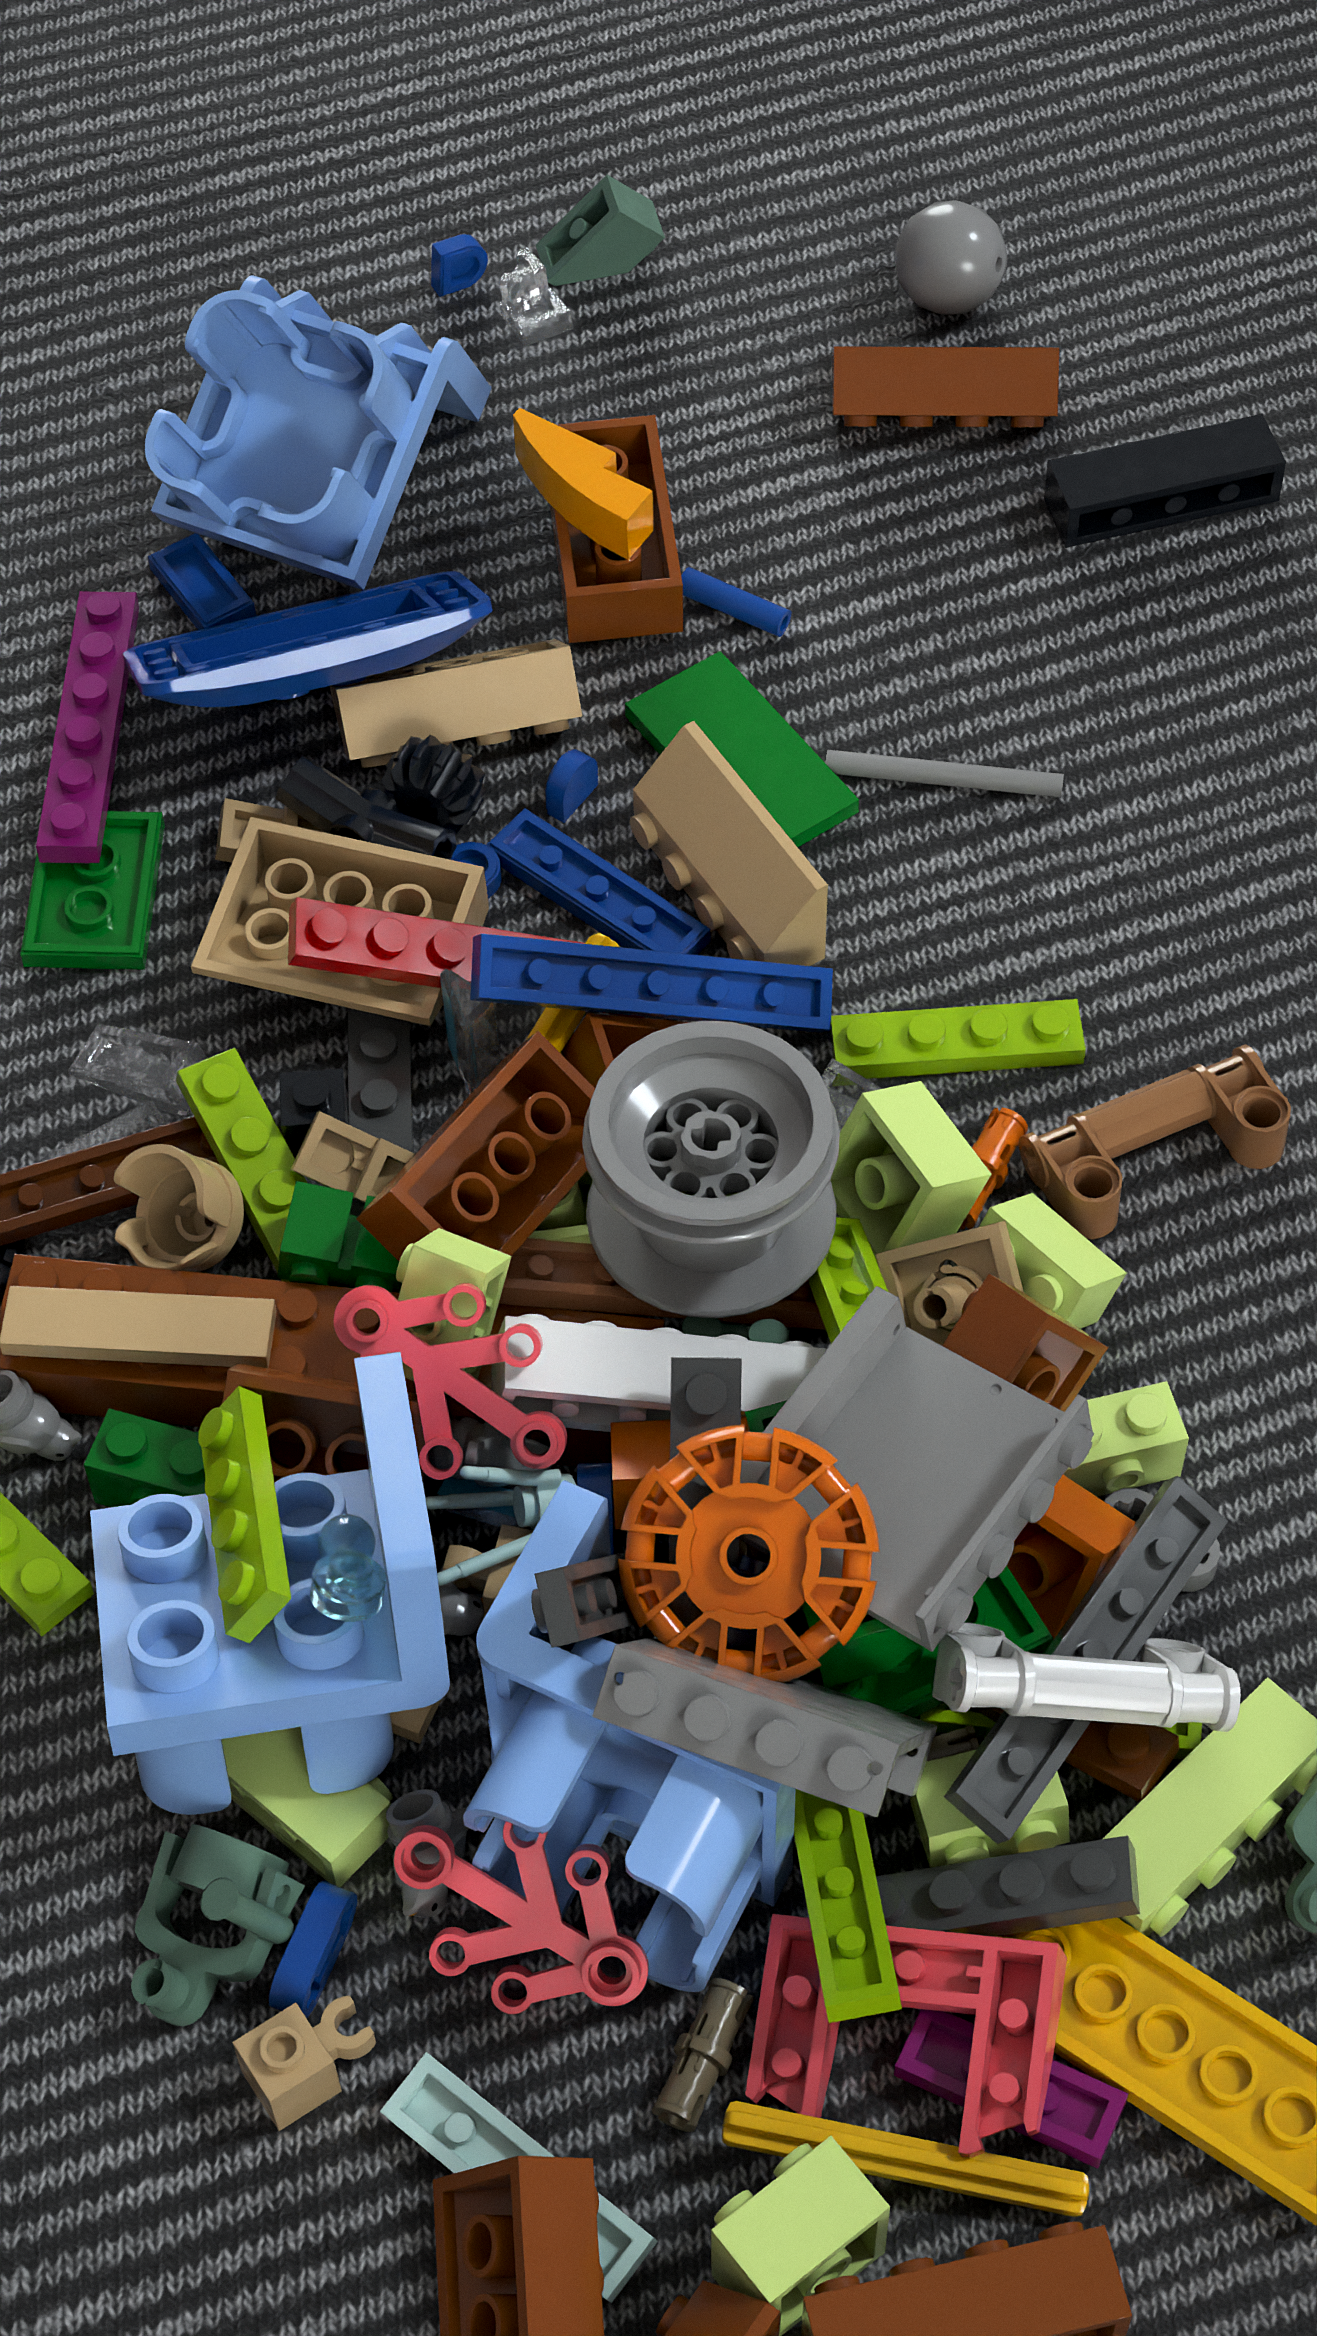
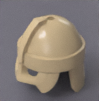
(184, 1211)

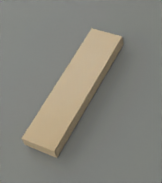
(138, 1327)

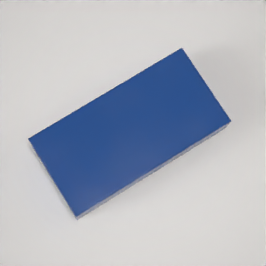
(200, 583)

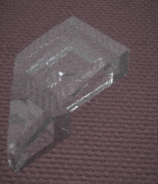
(530, 304)

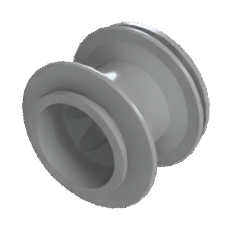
(711, 1116)

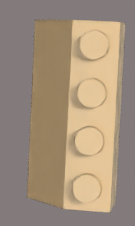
(459, 700)
(729, 855)

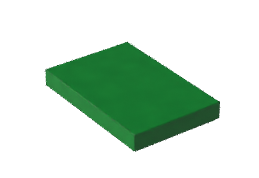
(97, 910)

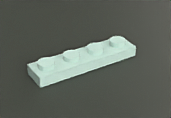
(470, 2132)

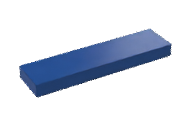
(595, 889)

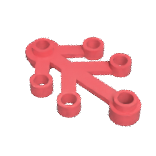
(440, 1370)
(532, 1921)

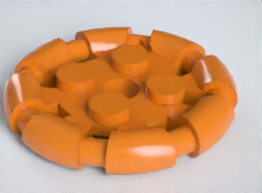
(758, 1510)

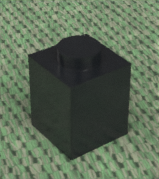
(305, 1095)

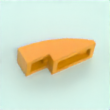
(584, 484)

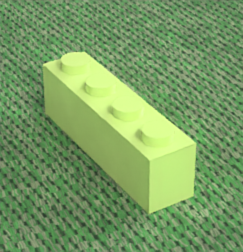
(1215, 1801)
(325, 1830)

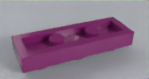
(1077, 2108)

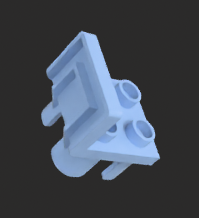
(302, 429)
(186, 1685)
(694, 1824)

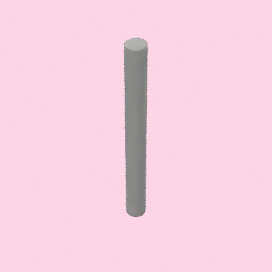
(945, 773)

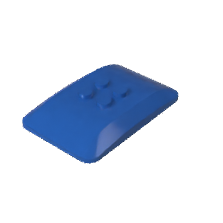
(310, 644)

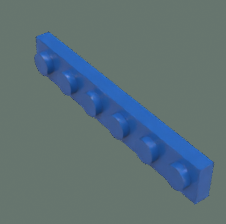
(650, 983)

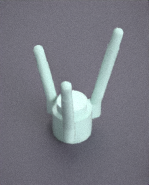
(528, 1504)

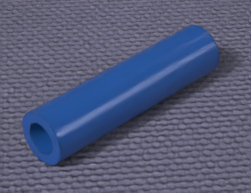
(735, 602)

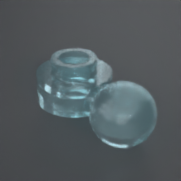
(346, 1579)

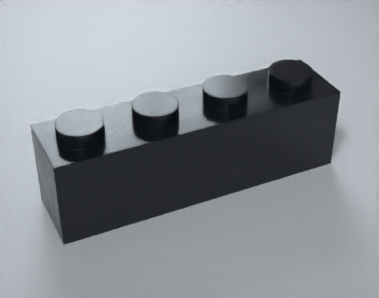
(1164, 480)

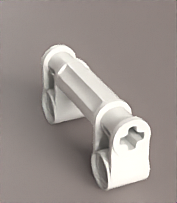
(1165, 1687)

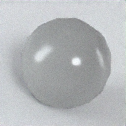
(950, 257)

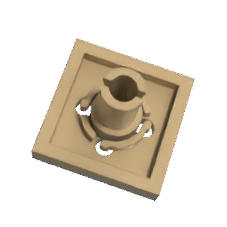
(928, 1296)

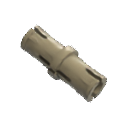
(702, 2055)

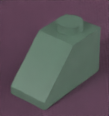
(601, 235)

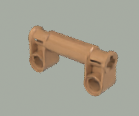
(1078, 1157)

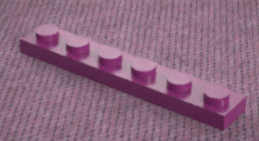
(87, 729)

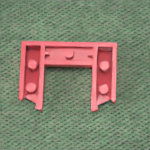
(1002, 1981)

